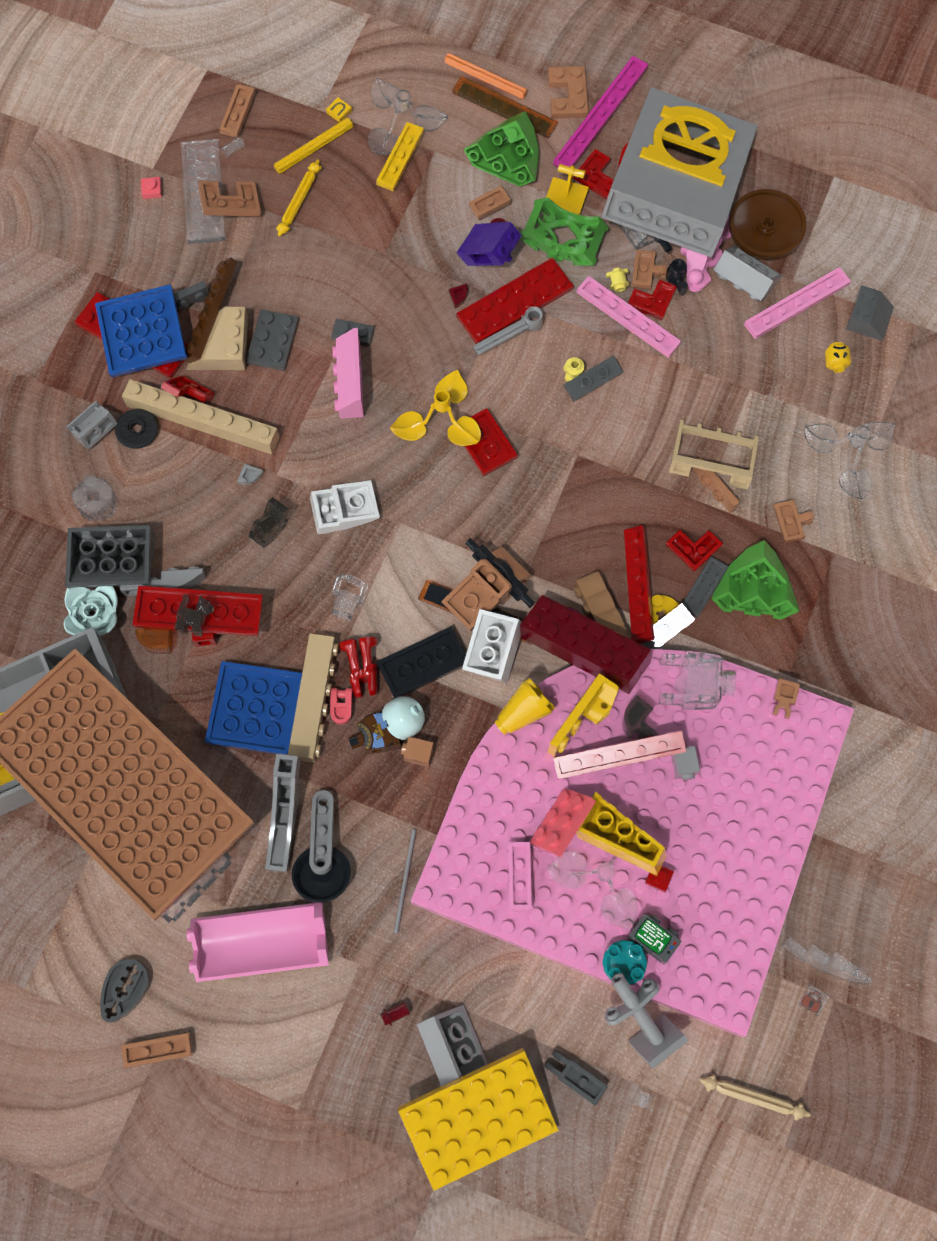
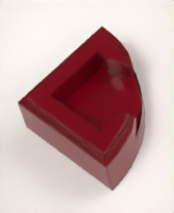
(458, 294)

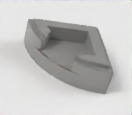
(249, 475)

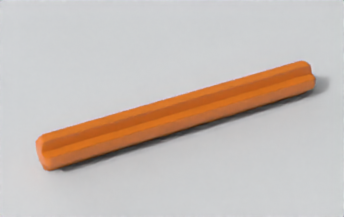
(485, 75)

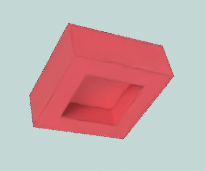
(151, 187)

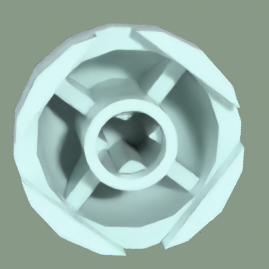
(404, 717)

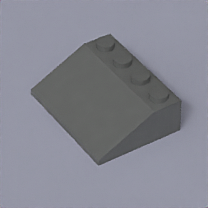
(109, 556)

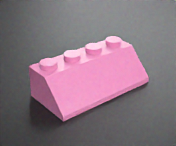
(348, 375)

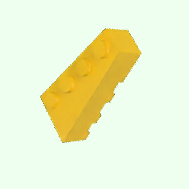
(621, 837)

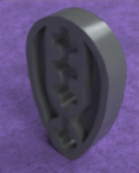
(135, 994)

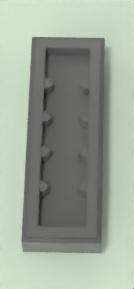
(593, 378)
(704, 586)

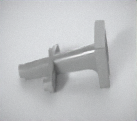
(657, 1037)

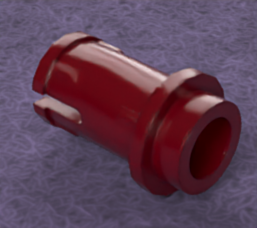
(394, 1014)

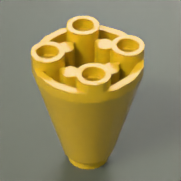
(524, 708)

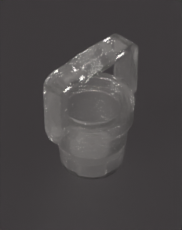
(347, 602)

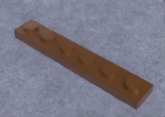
(209, 313)

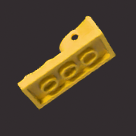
(599, 695)

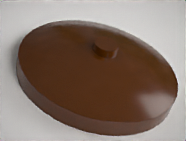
(767, 224)

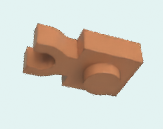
(786, 694)

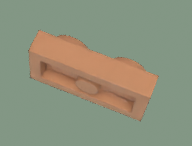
(489, 202)

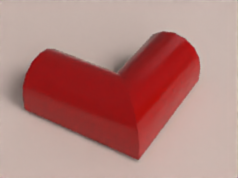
(692, 553)

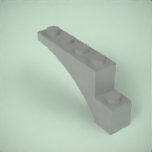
(284, 811)

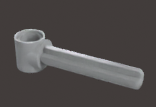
(512, 330)

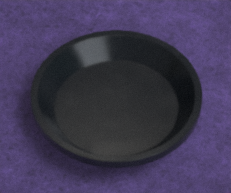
(321, 887)

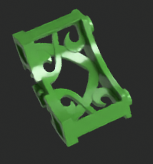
(558, 217)

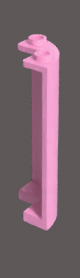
(258, 942)

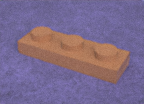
(237, 110)
(156, 1050)

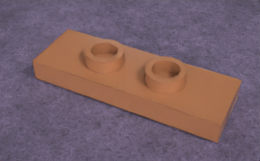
(720, 490)

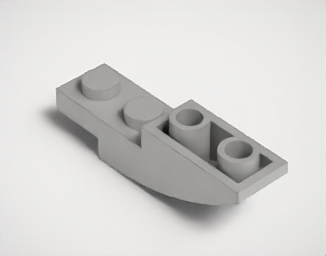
(171, 579)

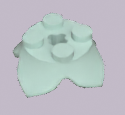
(82, 600)

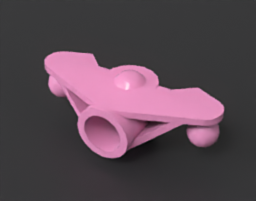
(698, 263)

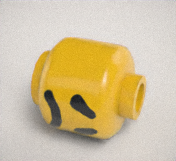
(837, 357)

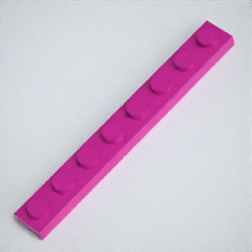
(601, 113)

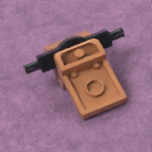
(490, 582)

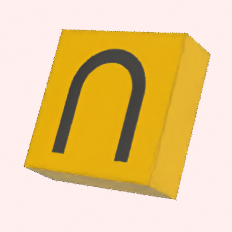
(338, 109)

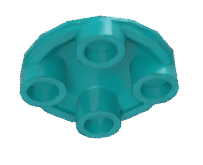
(625, 958)

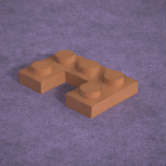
(574, 79)
(244, 204)

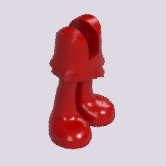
(367, 673)

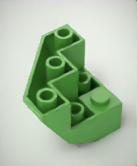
(507, 151)

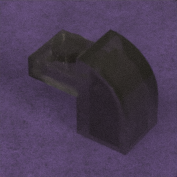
(270, 525)
(634, 718)

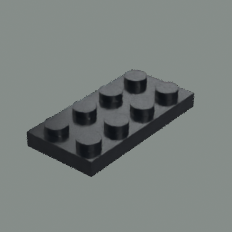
(422, 663)

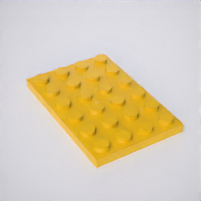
(477, 1119)

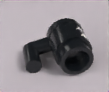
(676, 275)

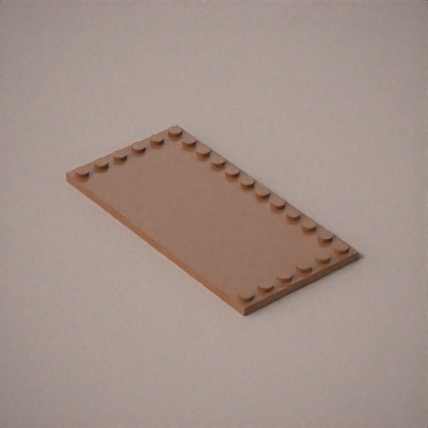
(117, 784)

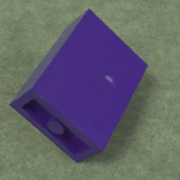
(489, 244)

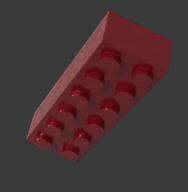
(585, 643)

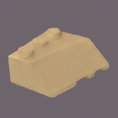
(226, 342)

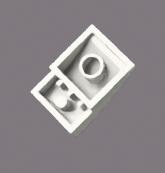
(344, 506)

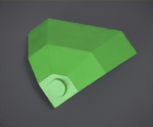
(757, 585)

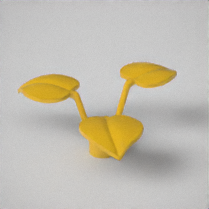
(450, 389)

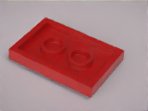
(493, 449)

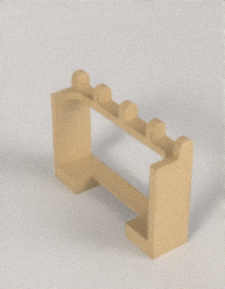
(738, 477)

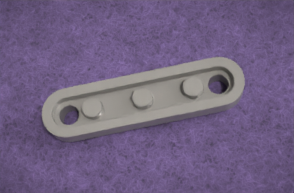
(321, 832)

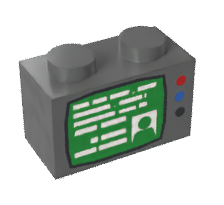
(655, 938)

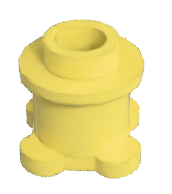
(618, 279)
(573, 368)

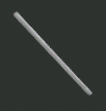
(402, 895)

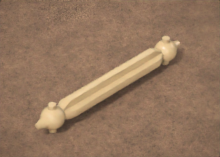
(755, 1097)

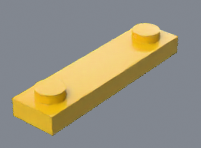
(400, 156)

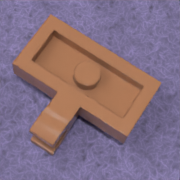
(645, 269)
(790, 521)

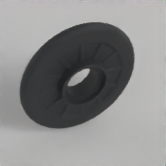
(141, 438)

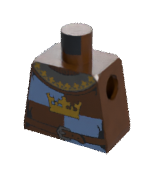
(374, 735)

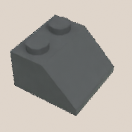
(870, 313)

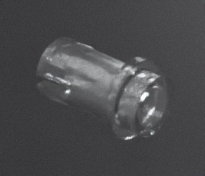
(234, 146)

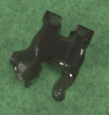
(193, 618)

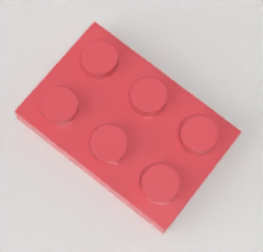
(562, 822)

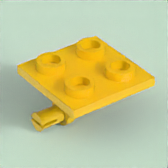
(566, 193)

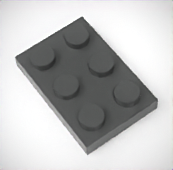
(272, 340)

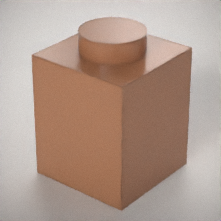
(417, 751)

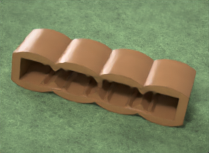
(599, 603)

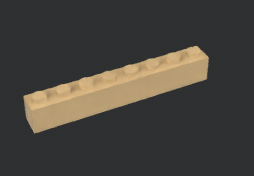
(201, 417)

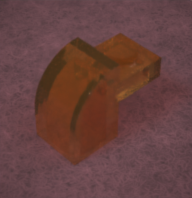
(155, 640)

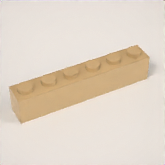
(312, 697)

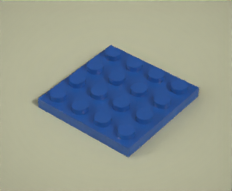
(141, 330)
(253, 708)

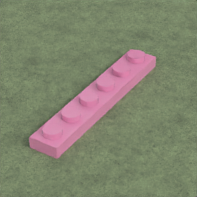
(797, 303)
(628, 317)

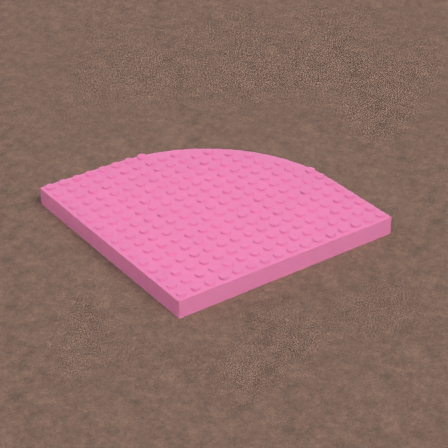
(727, 835)

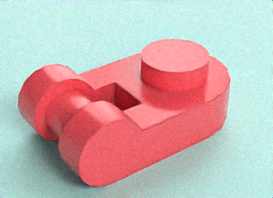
(341, 712)

